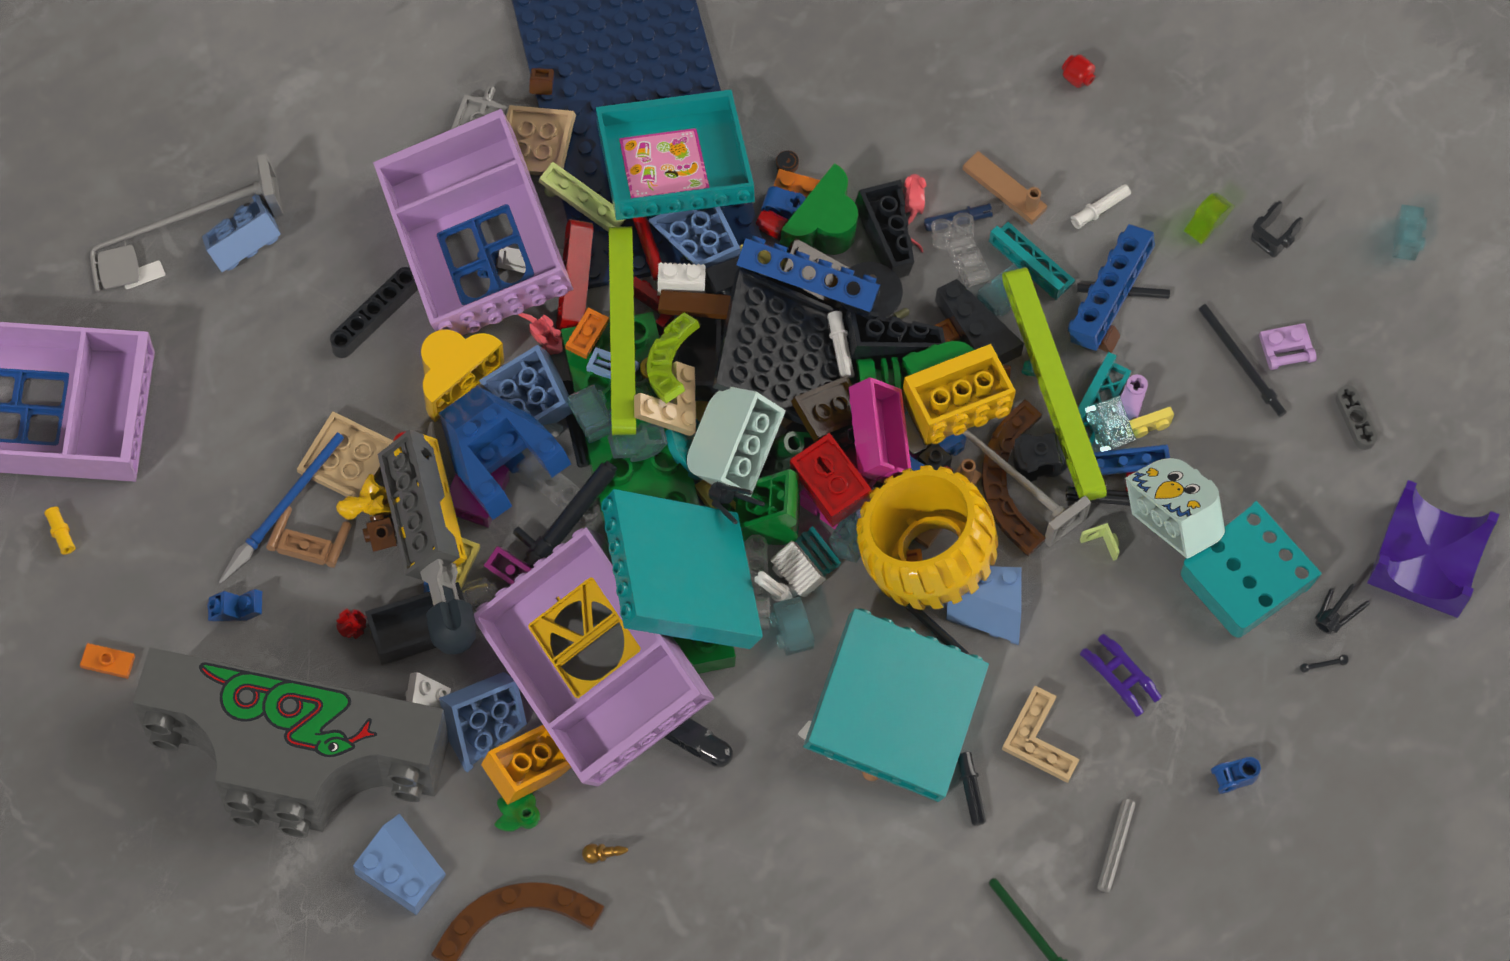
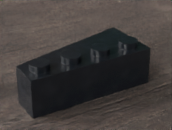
(886, 225)
(975, 322)
(886, 338)

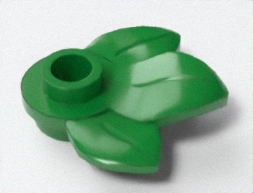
(514, 814)

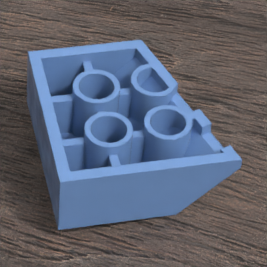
(242, 235)
(699, 235)
(532, 386)
(993, 606)
(482, 717)
(400, 865)

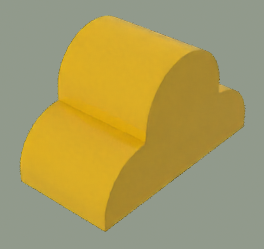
(455, 366)

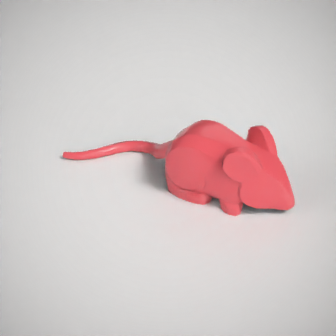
(914, 199)
(545, 333)

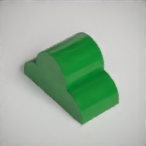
(825, 217)
(779, 517)

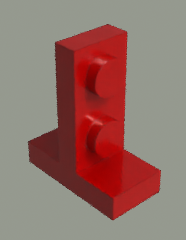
(645, 293)

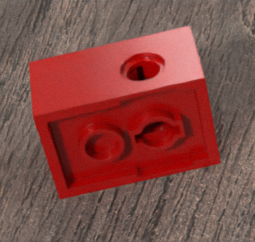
(831, 479)

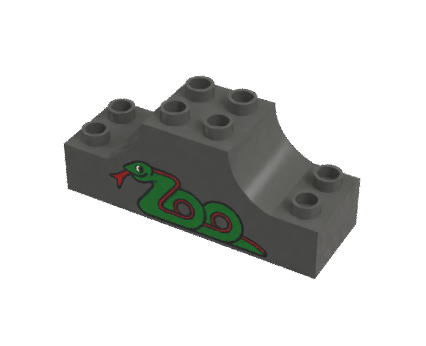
(289, 743)

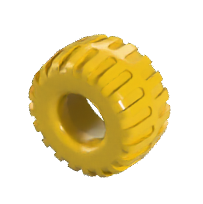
(914, 505)

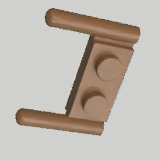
(306, 546)

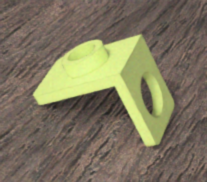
(1110, 539)

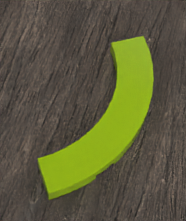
(662, 354)

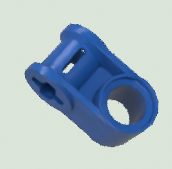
(782, 201)
(1231, 776)

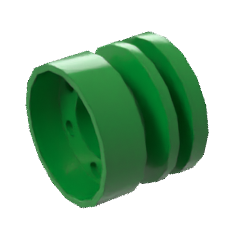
(893, 375)

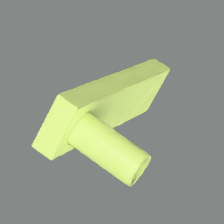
(580, 196)

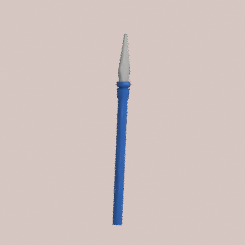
(245, 551)

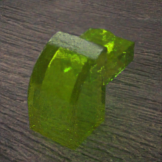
(1208, 215)

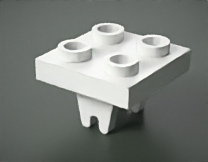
(425, 690)

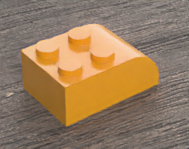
(525, 764)

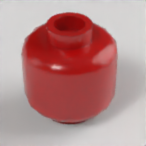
(1078, 71)

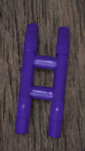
(1121, 688)

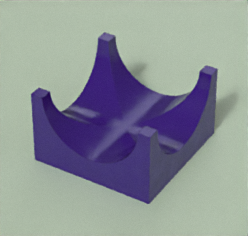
(1430, 553)

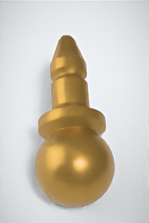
(593, 853)

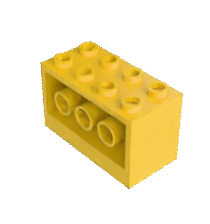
(958, 394)

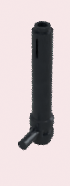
(569, 516)

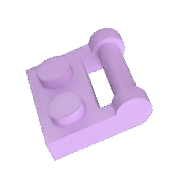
(1286, 340)

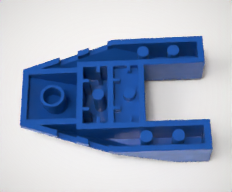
(488, 433)

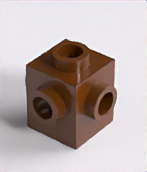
(383, 541)

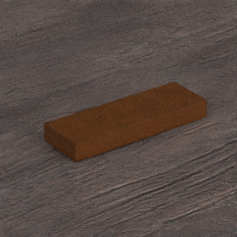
(693, 304)

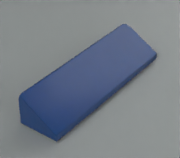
(1130, 459)

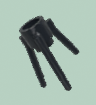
(724, 494)
(1329, 620)

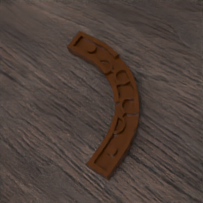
(995, 480)
(509, 900)

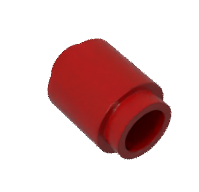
(771, 223)

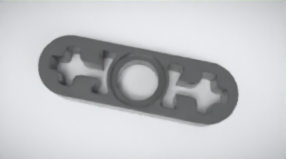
(1343, 405)

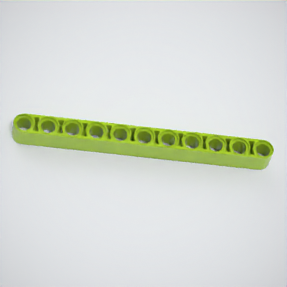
(622, 330)
(1054, 384)

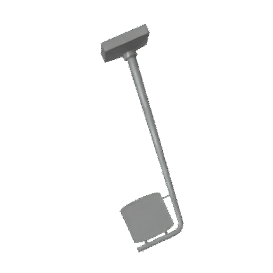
(120, 265)
(1064, 519)

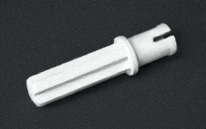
(1092, 211)
(840, 343)
(778, 591)

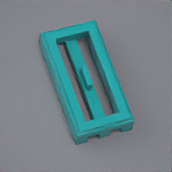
(806, 536)

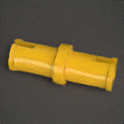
(59, 530)

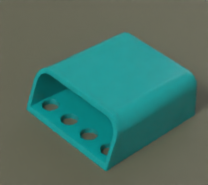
(1244, 576)

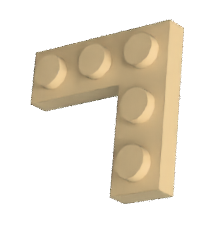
(677, 415)
(1024, 744)

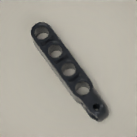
(701, 743)

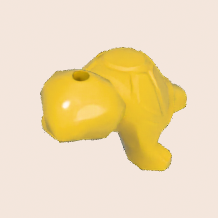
(371, 500)

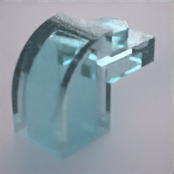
(647, 442)

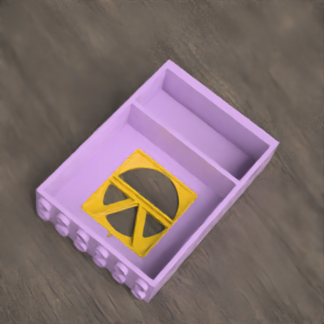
(598, 721)

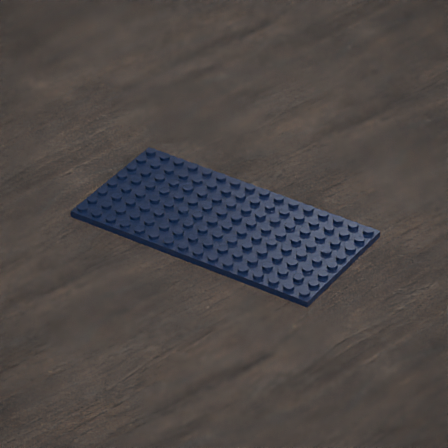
(612, 57)

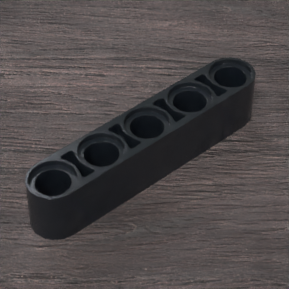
(369, 321)

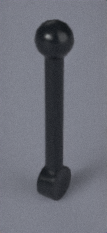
(1343, 660)

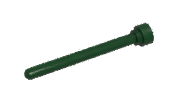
(1024, 921)

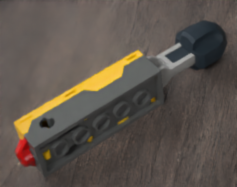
(428, 533)

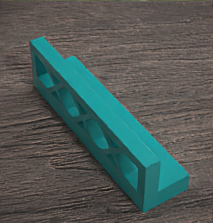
(1021, 258)
(1098, 385)

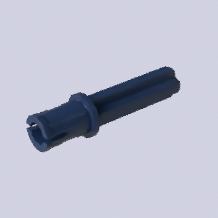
(976, 212)

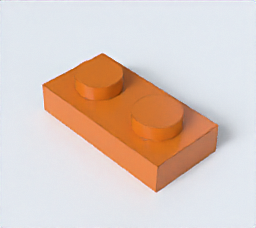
(795, 182)
(587, 333)

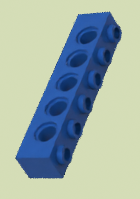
(750, 260)
(1120, 274)

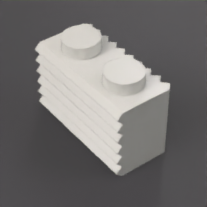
(681, 277)
(797, 570)

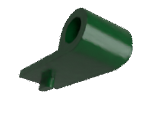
(790, 444)

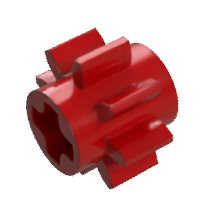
(351, 623)

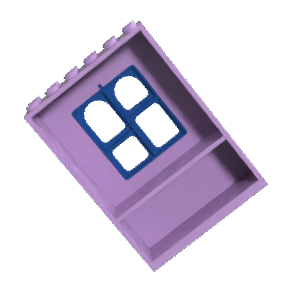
(456, 186)
(101, 403)

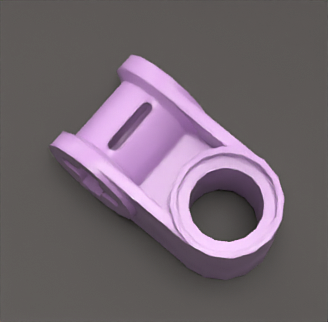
(1132, 398)

